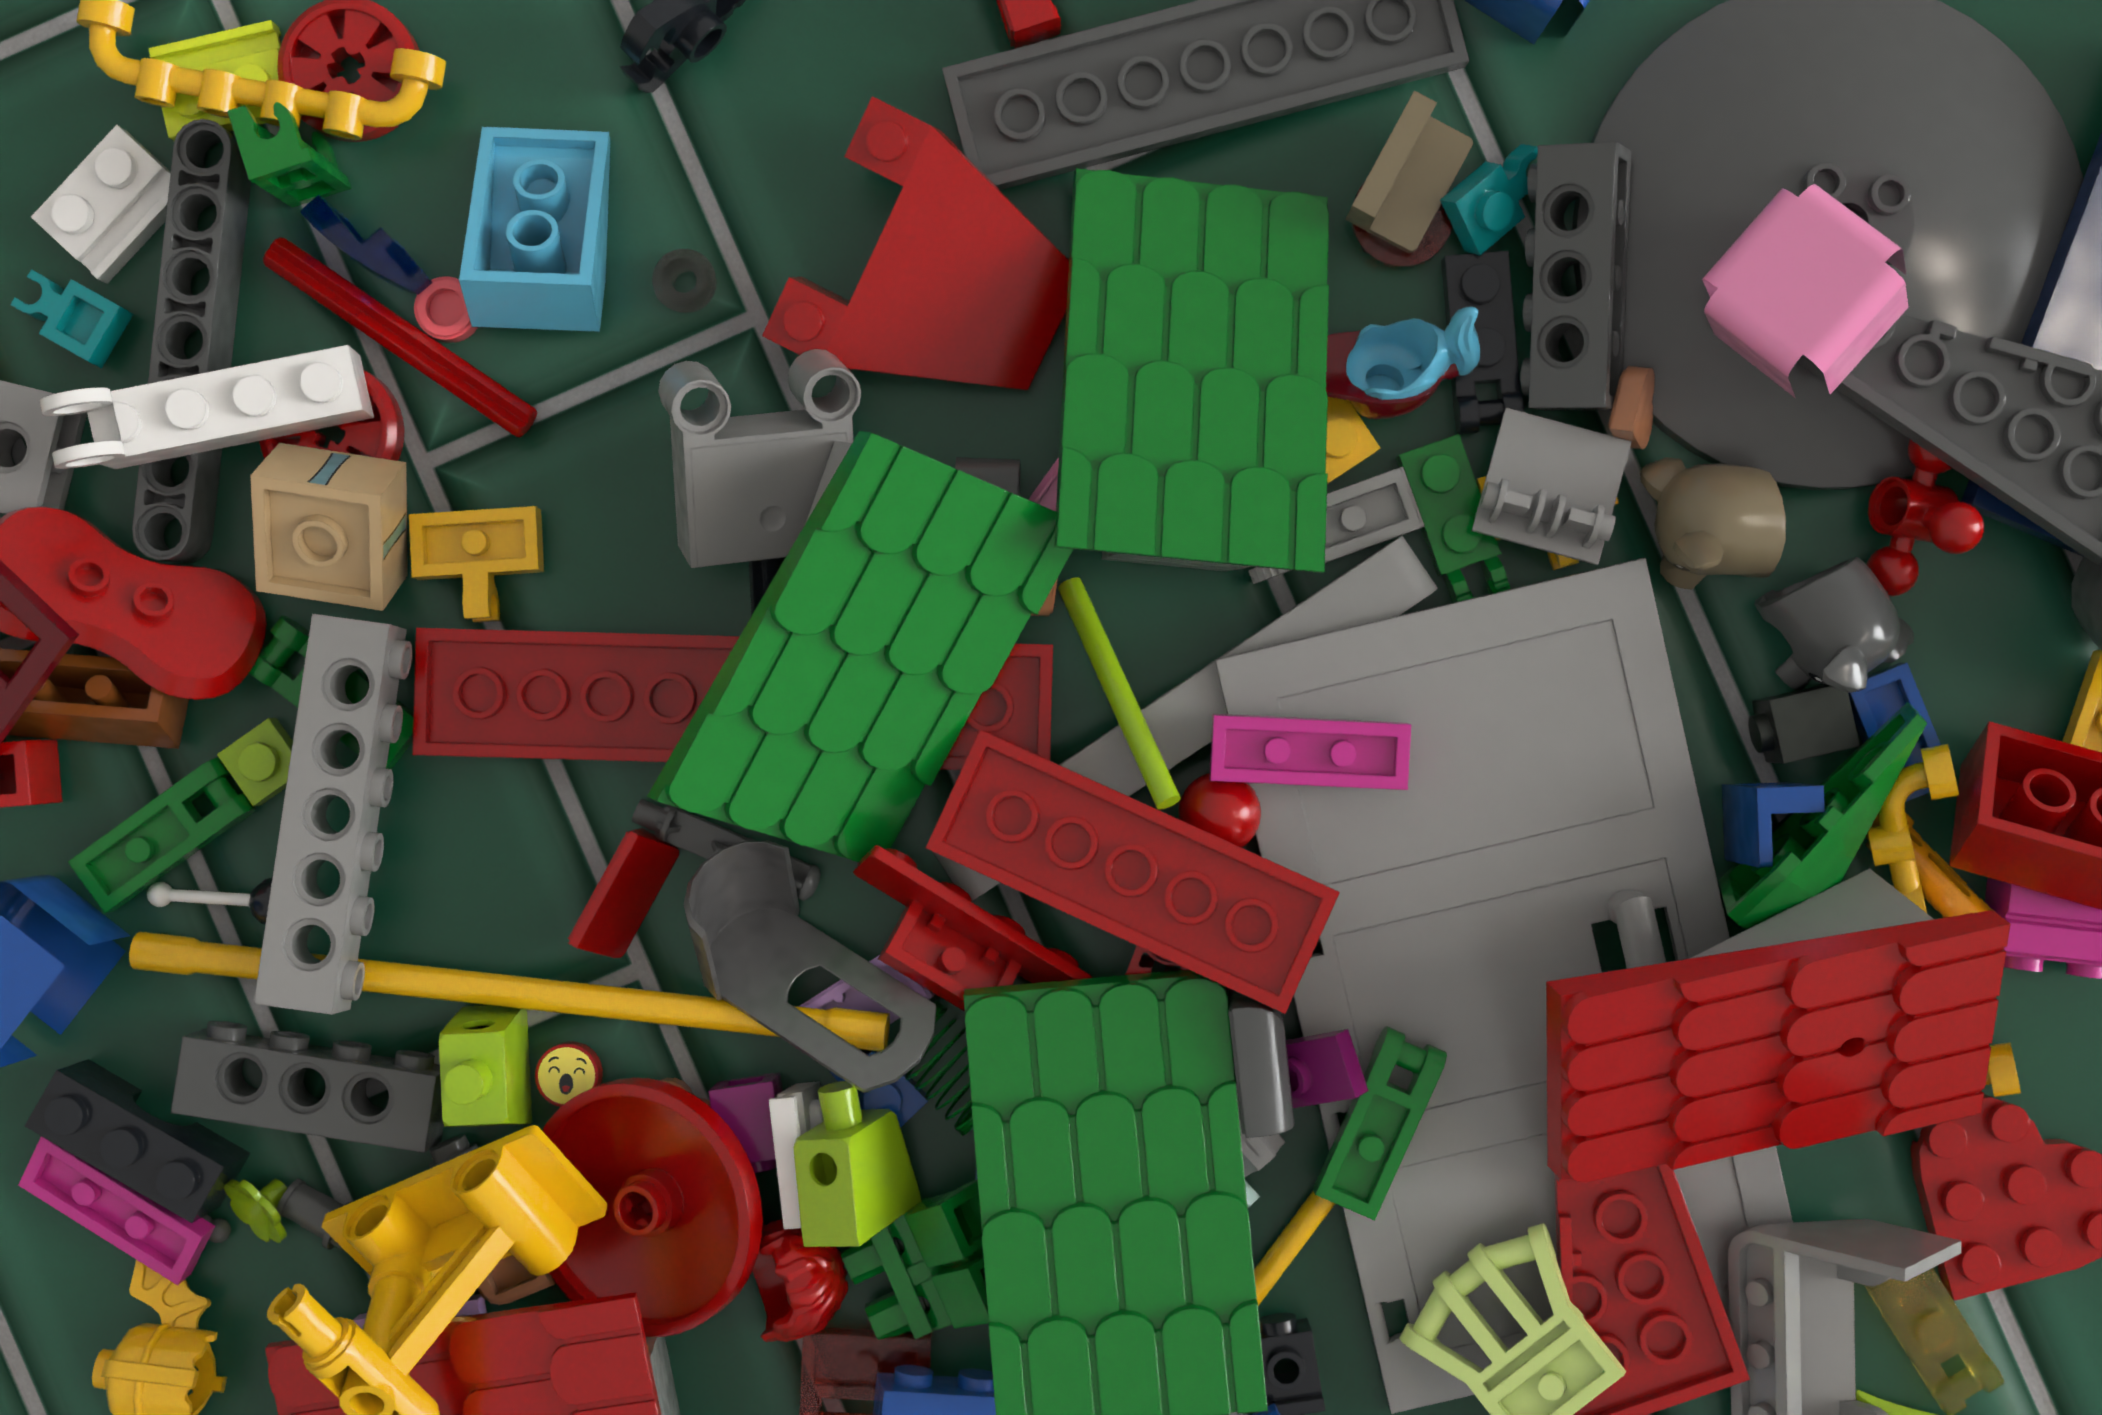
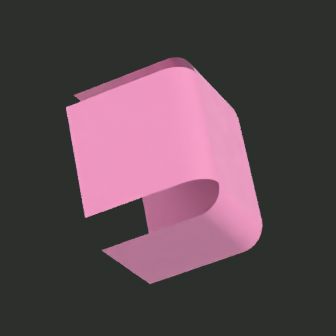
(1808, 285)

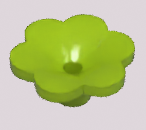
(258, 1207)

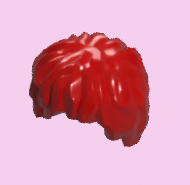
(797, 1283)

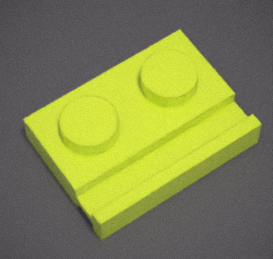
(243, 51)

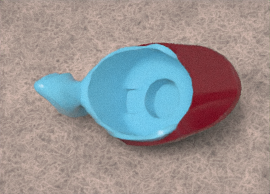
(1399, 364)

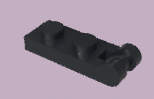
(1485, 284)

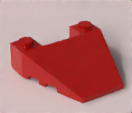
(954, 280)

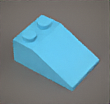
(537, 230)

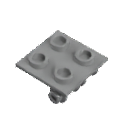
(1552, 486)

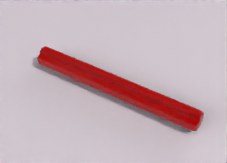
(400, 337)

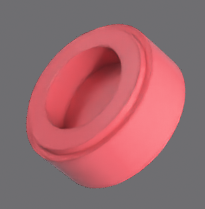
(443, 311)

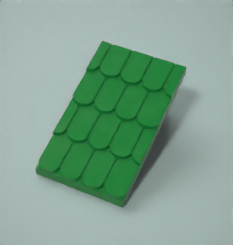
(1195, 375)
(865, 651)
(1113, 1198)

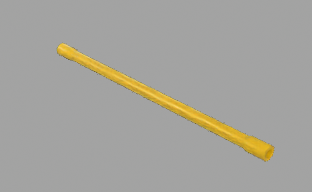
(188, 956)

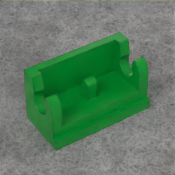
(283, 161)

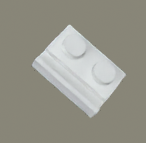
(108, 204)
(792, 1115)

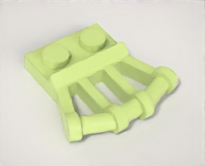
(1548, 1370)

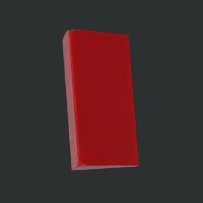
(624, 894)

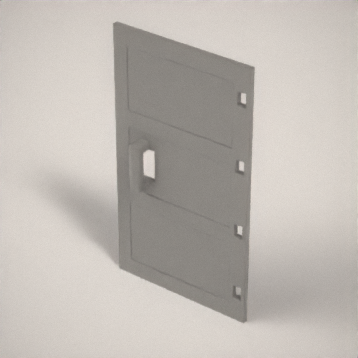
(1533, 806)

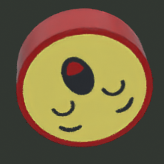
(567, 1072)

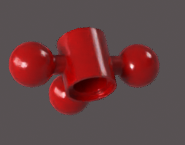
(1918, 512)

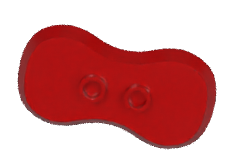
(169, 624)

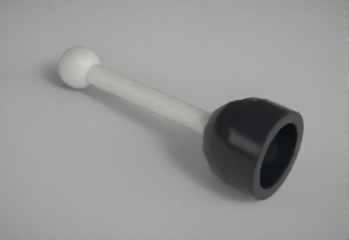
(162, 894)

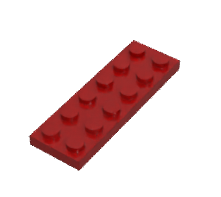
(1133, 871)

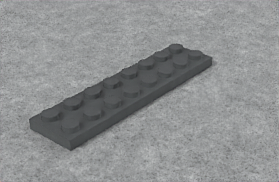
(1187, 77)

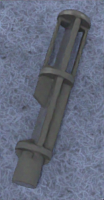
(707, 838)

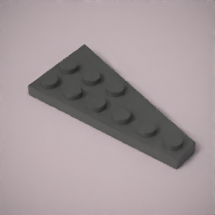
(1996, 414)

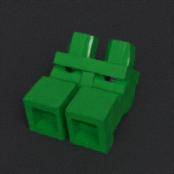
(931, 1263)

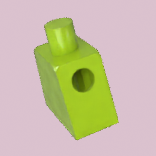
(485, 1068)
(851, 1171)

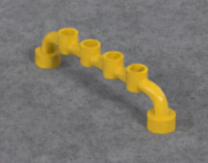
(221, 91)
(1893, 846)

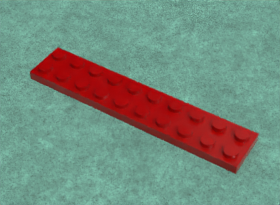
(635, 694)

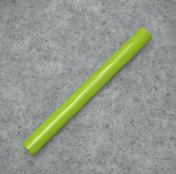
(1119, 694)

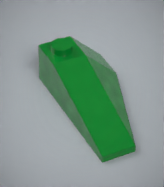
(1818, 847)

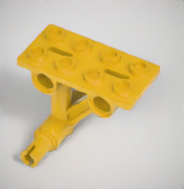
(427, 1254)

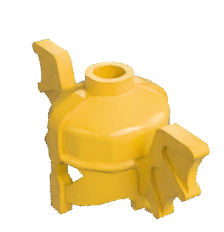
(156, 1362)

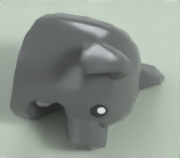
(1836, 627)

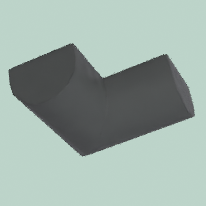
(1260, 1067)

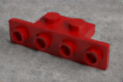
(951, 941)

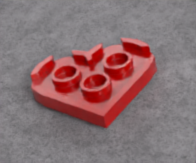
(2009, 1197)

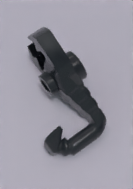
(677, 33)

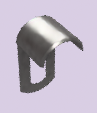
(755, 946)

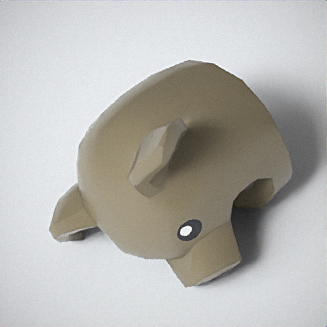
(1715, 520)

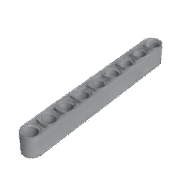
(1182, 717)

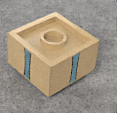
(330, 526)

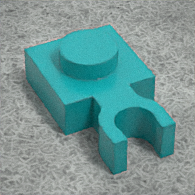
(1488, 200)
(77, 318)

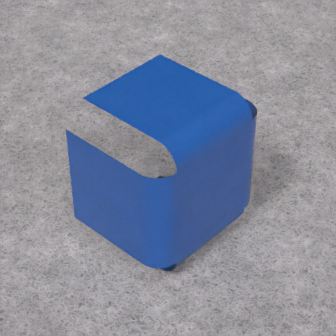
(50, 956)

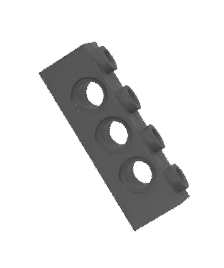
(1560, 176)
(213, 1087)

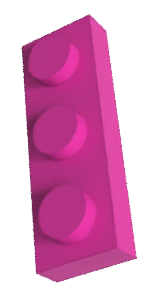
(1310, 751)
(116, 1212)

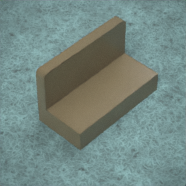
(1410, 176)

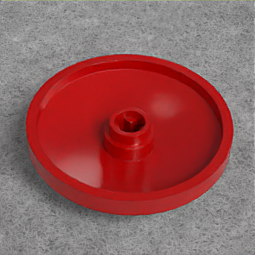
(677, 1199)

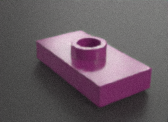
(1324, 1069)

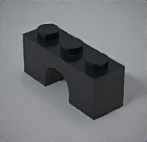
(100, 1123)

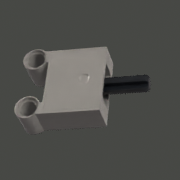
(752, 477)

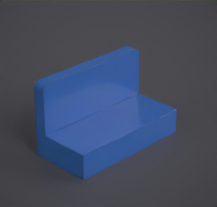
(1748, 816)

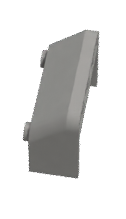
(1797, 1307)

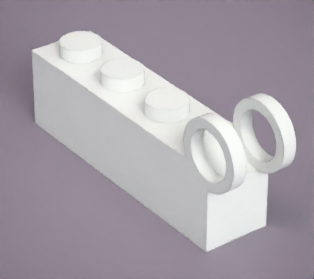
(214, 409)

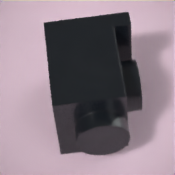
(1290, 1338)

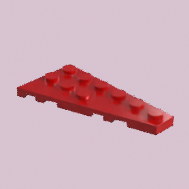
(1644, 1290)

